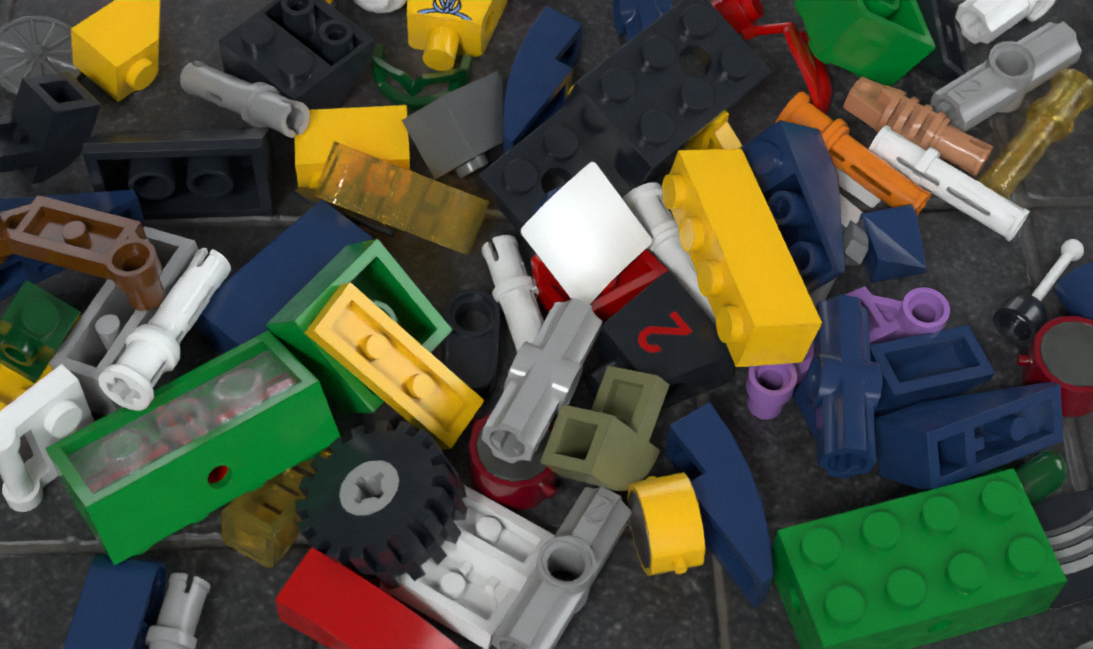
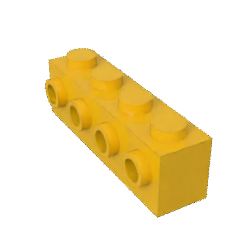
(740, 258)

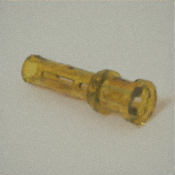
(1047, 121)

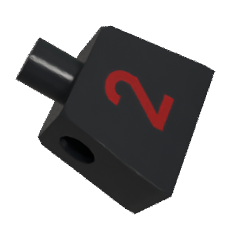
(666, 337)

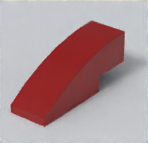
(349, 611)

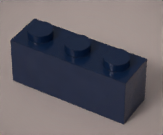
(275, 276)

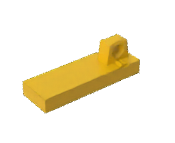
(394, 365)

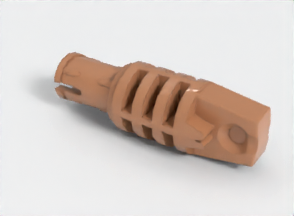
(889, 106)

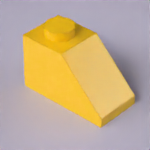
(119, 46)

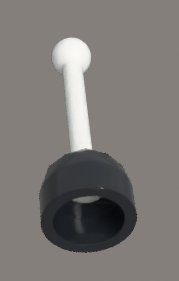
(1023, 313)

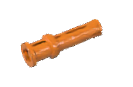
(854, 158)

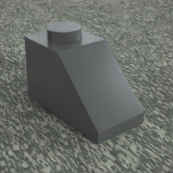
(460, 127)

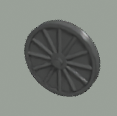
(35, 48)

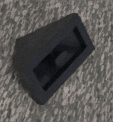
(949, 57)

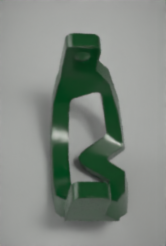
(379, 68)

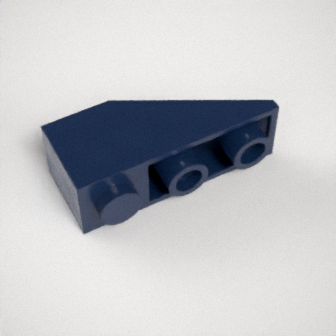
(802, 196)

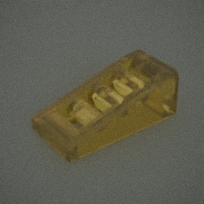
(259, 531)

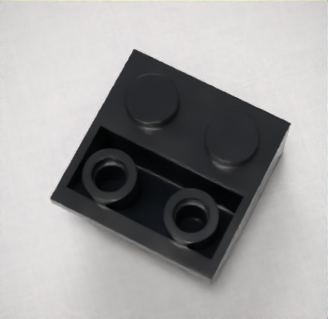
(300, 50)

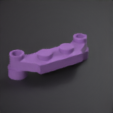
(889, 319)

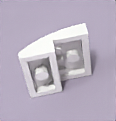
(480, 573)

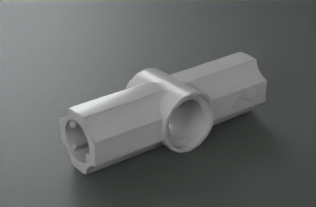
(1007, 75)
(541, 381)
(579, 548)

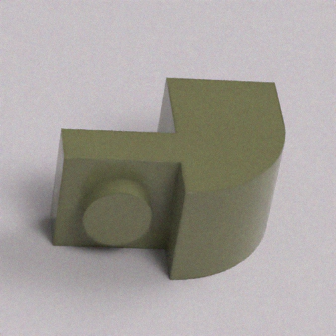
(612, 439)

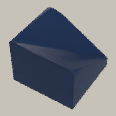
(893, 243)

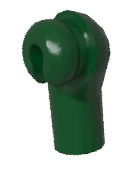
(1039, 475)

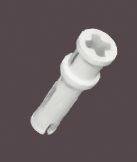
(660, 224)
(155, 345)

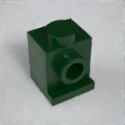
(33, 330)

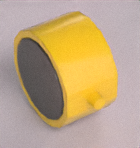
(666, 524)

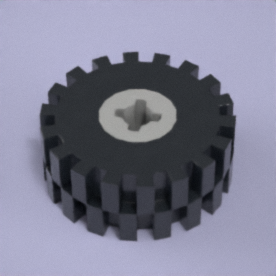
(402, 526)

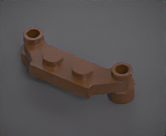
(86, 243)

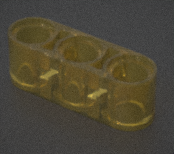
(401, 198)

